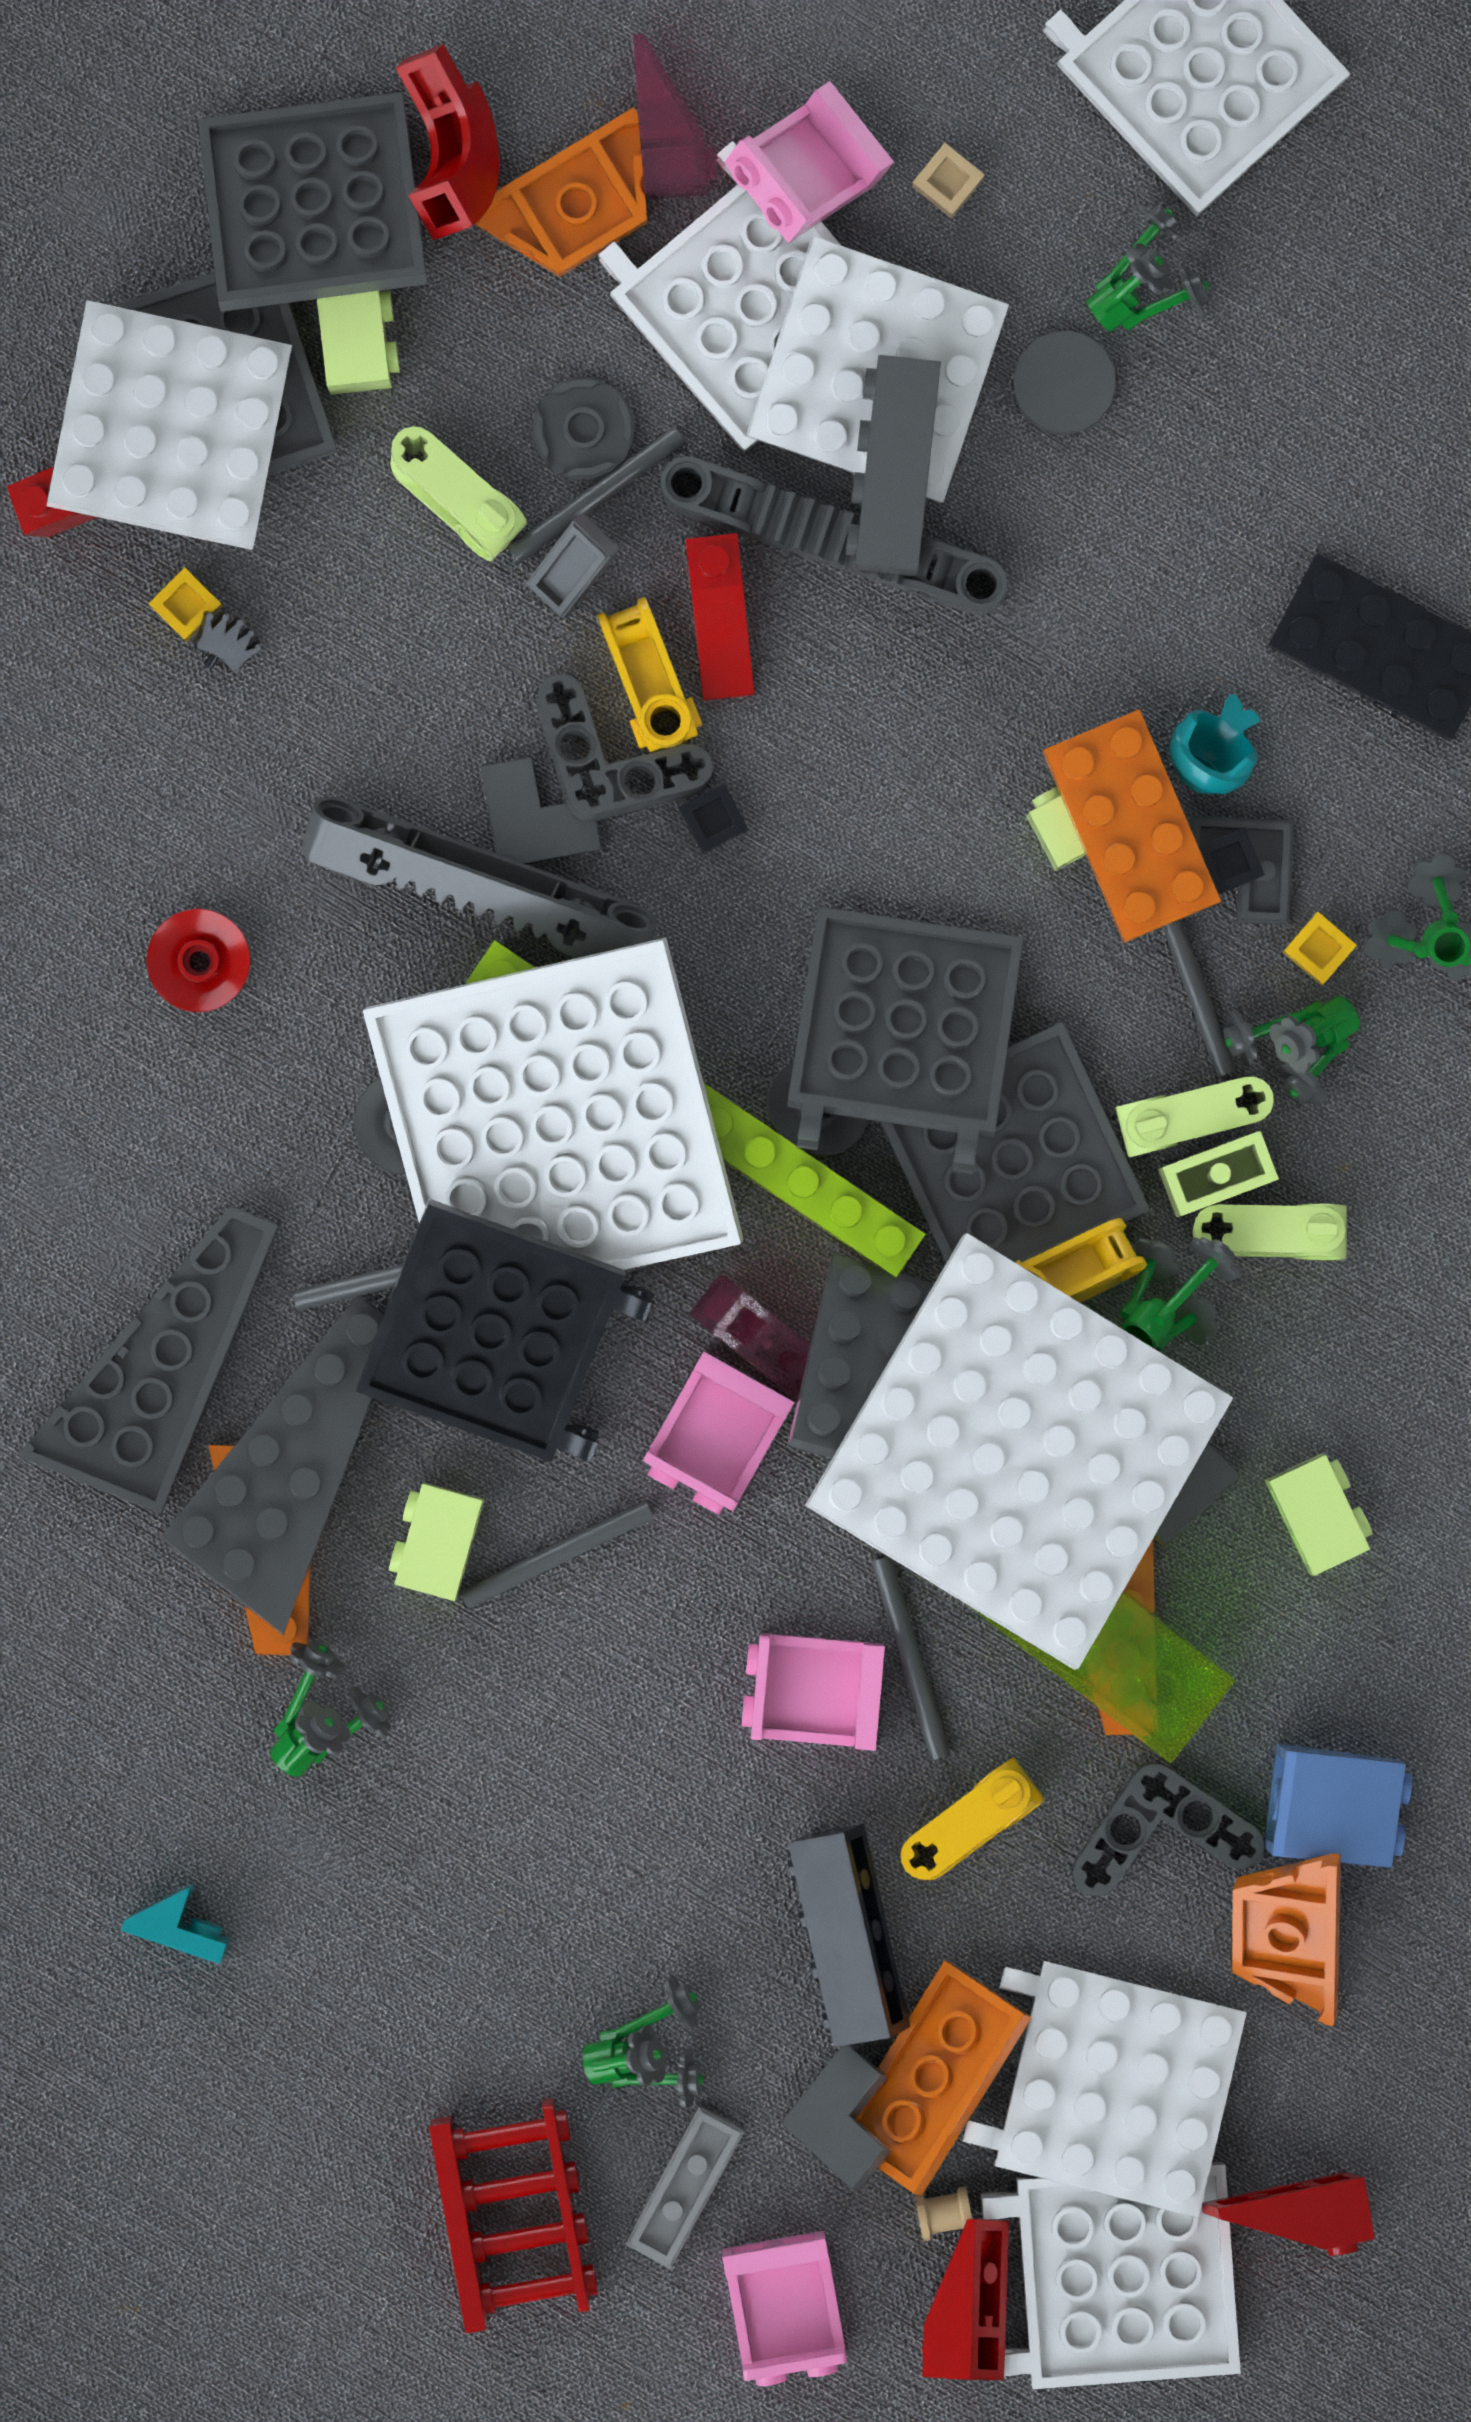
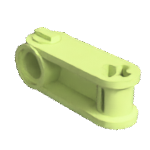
(455, 493)
(1191, 1114)
(1280, 1230)

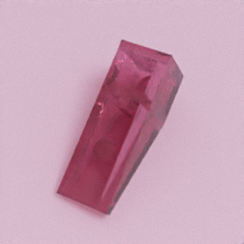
(670, 137)
(753, 1333)

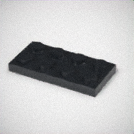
(1378, 646)

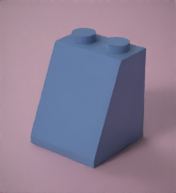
(1336, 1805)

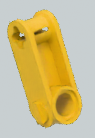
(647, 676)
(1088, 1262)
(973, 1820)

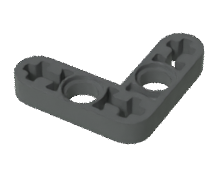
(611, 777)
(1149, 1815)

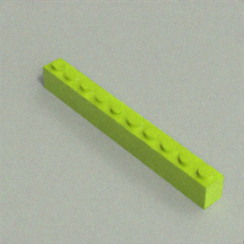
(782, 1166)

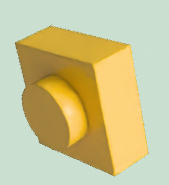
(183, 604)
(1319, 948)

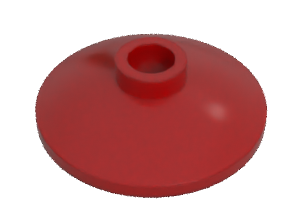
(176, 944)

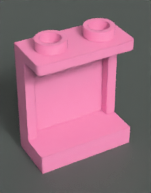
(809, 163)
(716, 1434)
(814, 1690)
(785, 2308)

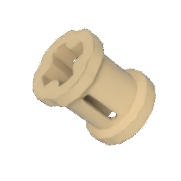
(943, 2212)

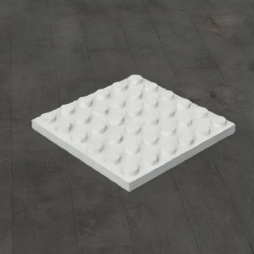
(561, 1107)
(1019, 1451)

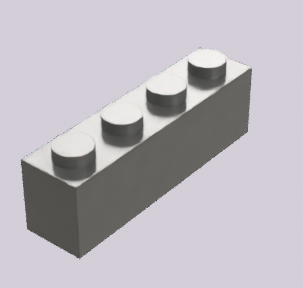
(896, 465)

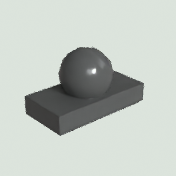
(572, 565)

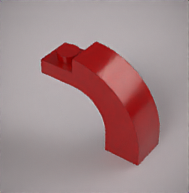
(461, 139)

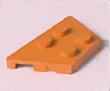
(575, 199)
(1291, 1932)

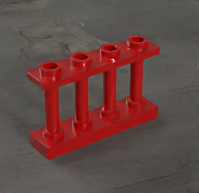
(463, 2196)

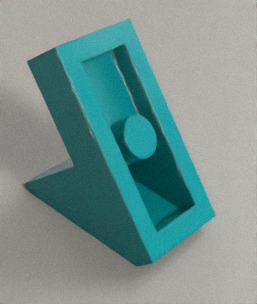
(164, 1925)

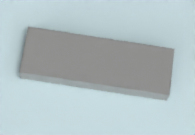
(684, 2186)

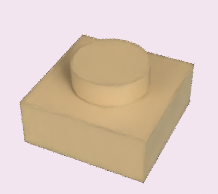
(948, 180)

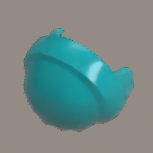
(1212, 751)

